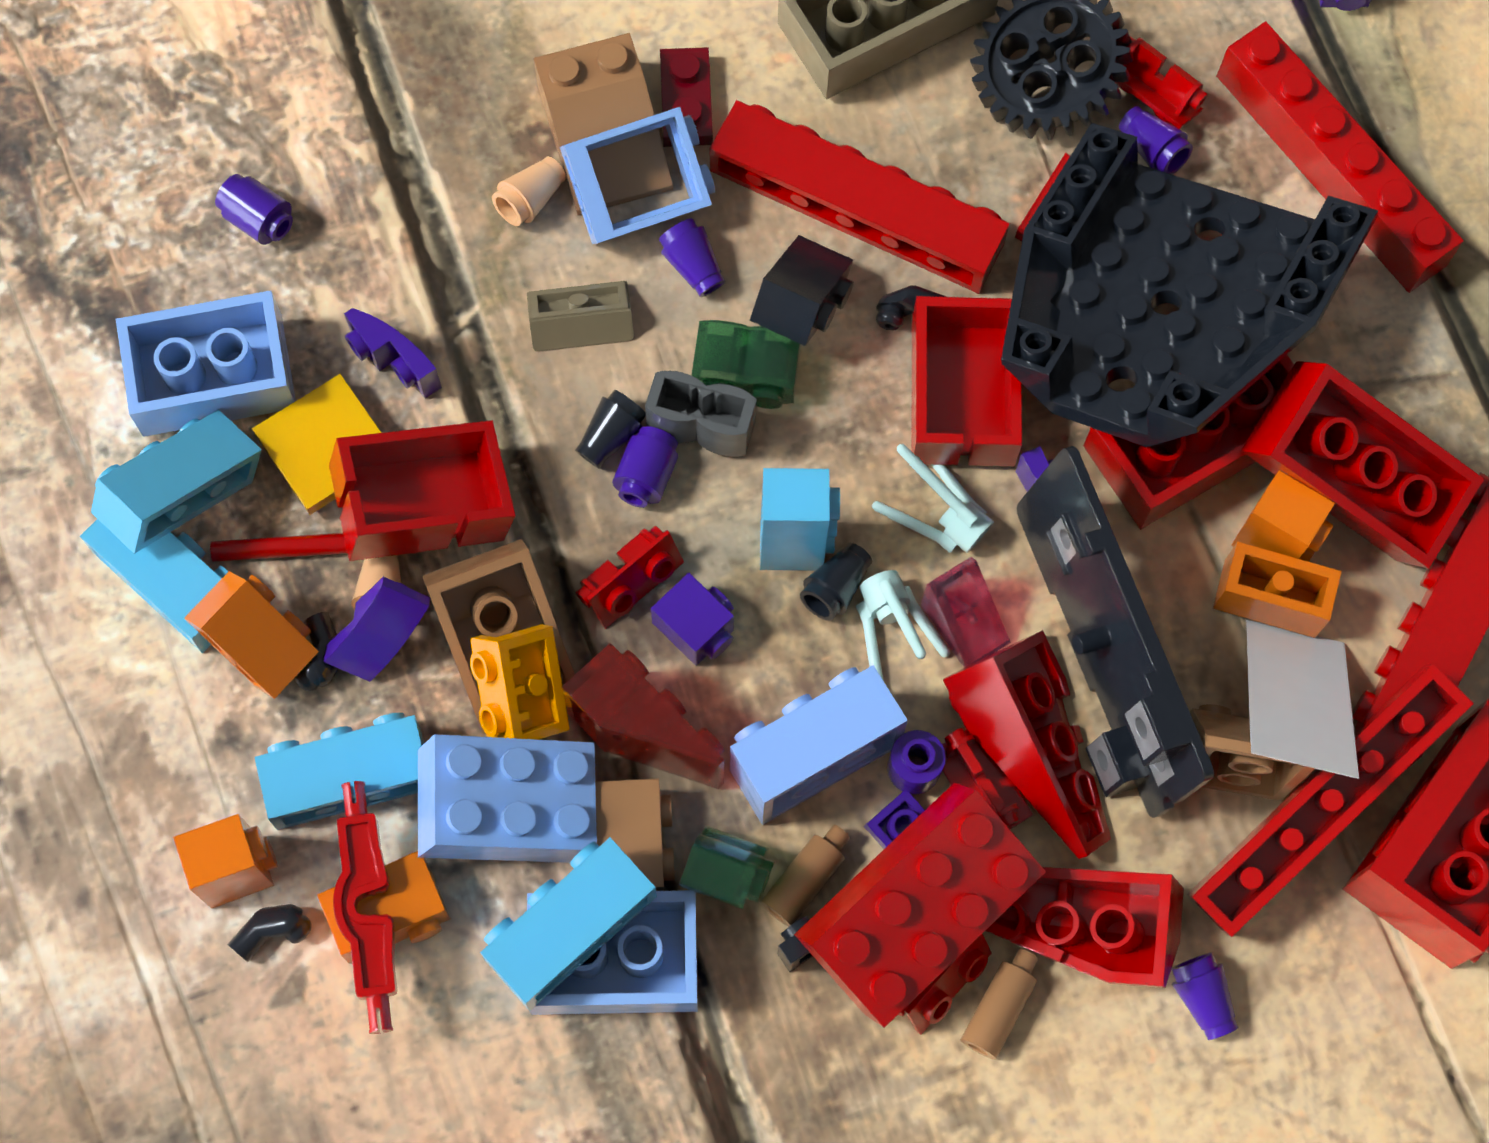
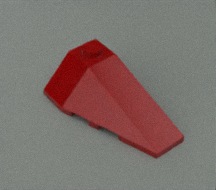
(1020, 720)
(1100, 923)

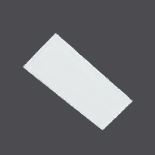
(1300, 699)

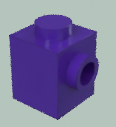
(695, 619)

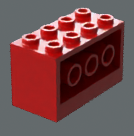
(1433, 855)

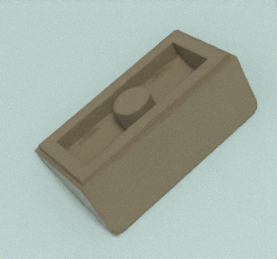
(580, 316)

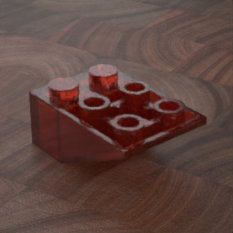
(638, 722)

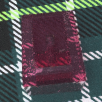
(965, 613)

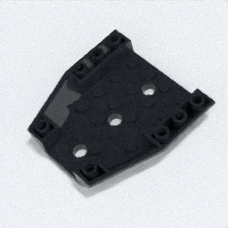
(1125, 240)

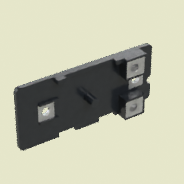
(1120, 655)

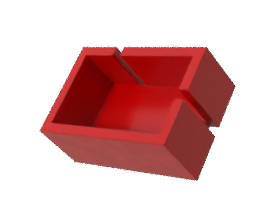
(959, 387)
(421, 489)

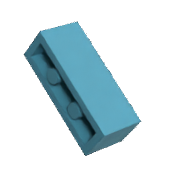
(174, 480)
(797, 518)
(163, 574)
(307, 778)
(567, 921)

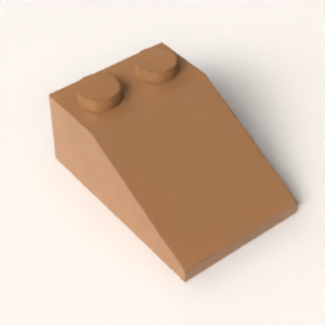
(596, 91)
(491, 598)
(1234, 766)

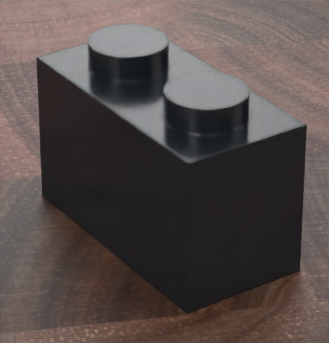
(803, 291)

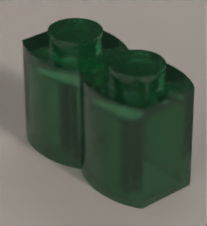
(747, 359)
(727, 868)

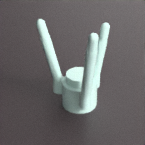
(964, 520)
(891, 602)

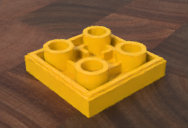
(304, 437)

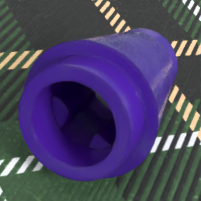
(1158, 142)
(692, 256)
(1206, 994)

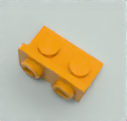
(519, 684)

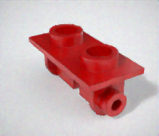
(1172, 97)
(647, 560)
(974, 768)
(937, 997)

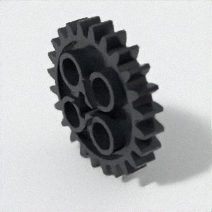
(1071, 93)

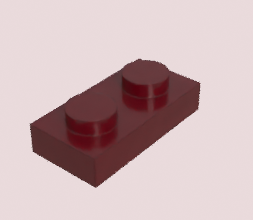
(687, 86)

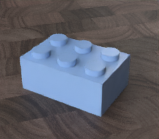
(203, 360)
(816, 742)
(505, 798)
(640, 969)

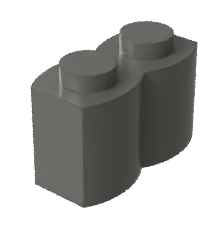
(713, 415)

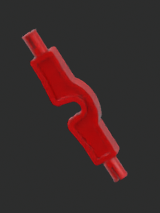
(369, 935)

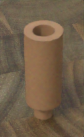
(805, 876)
(1001, 1005)

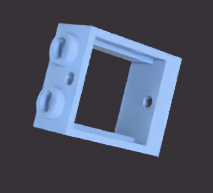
(588, 192)

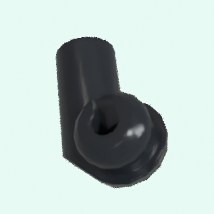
(898, 304)
(317, 672)
(270, 923)

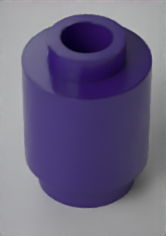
(254, 209)
(646, 467)
(913, 777)

